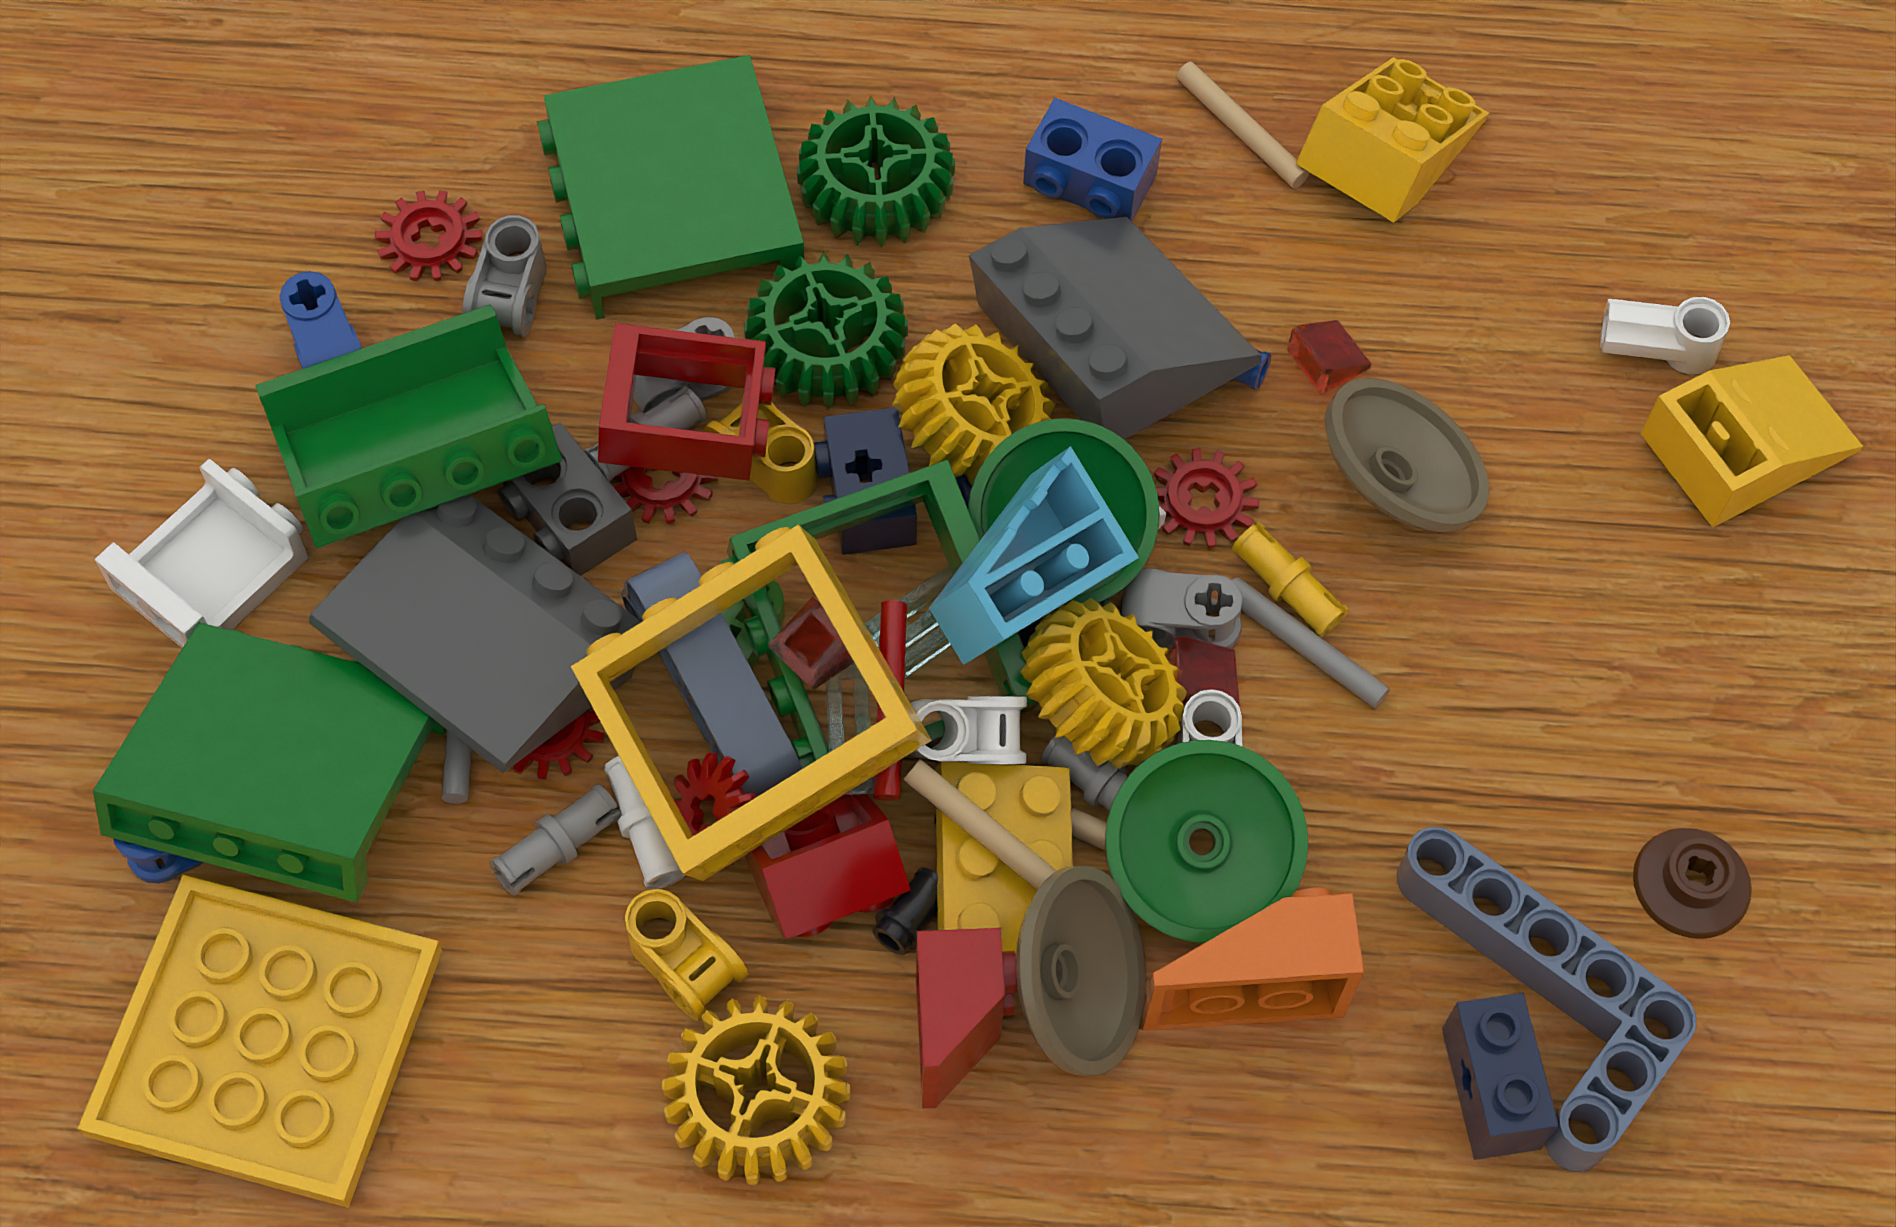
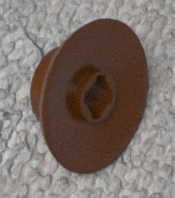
(1687, 905)

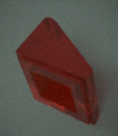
(1326, 354)
(812, 645)
(1204, 667)

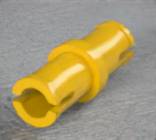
(1290, 579)

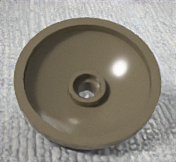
(1406, 455)
(1081, 970)

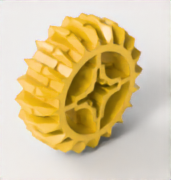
(966, 396)
(1103, 683)
(781, 1101)

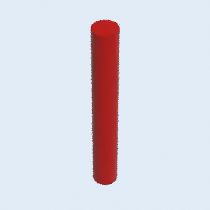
(893, 648)

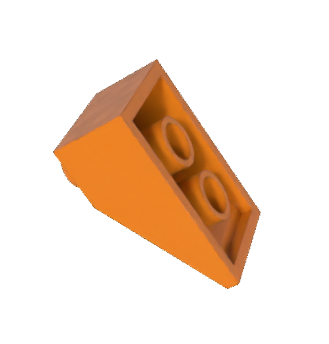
(1273, 967)

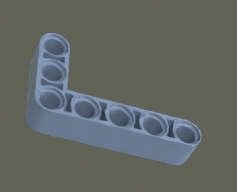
(1558, 980)

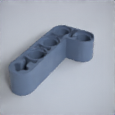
(717, 682)

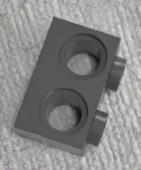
(576, 496)

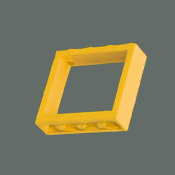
(803, 791)

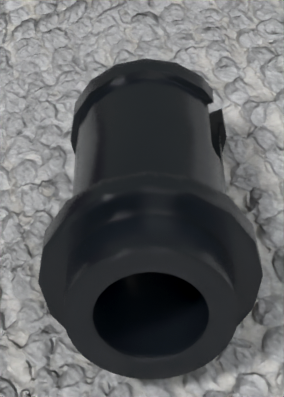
(909, 913)

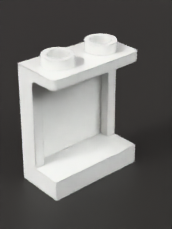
(208, 558)

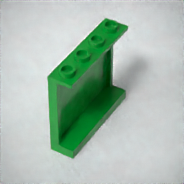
(668, 178)
(406, 425)
(264, 762)

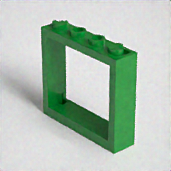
(958, 538)

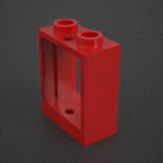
(690, 359)

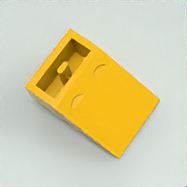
(1390, 137)
(1745, 435)

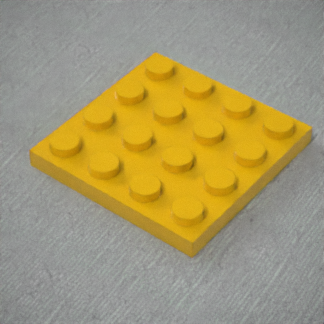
(262, 1040)

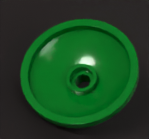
(1109, 462)
(1253, 828)

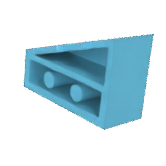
(1033, 559)

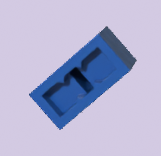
(1094, 155)

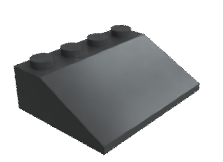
(1107, 321)
(473, 627)

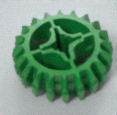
(911, 163)
(849, 308)

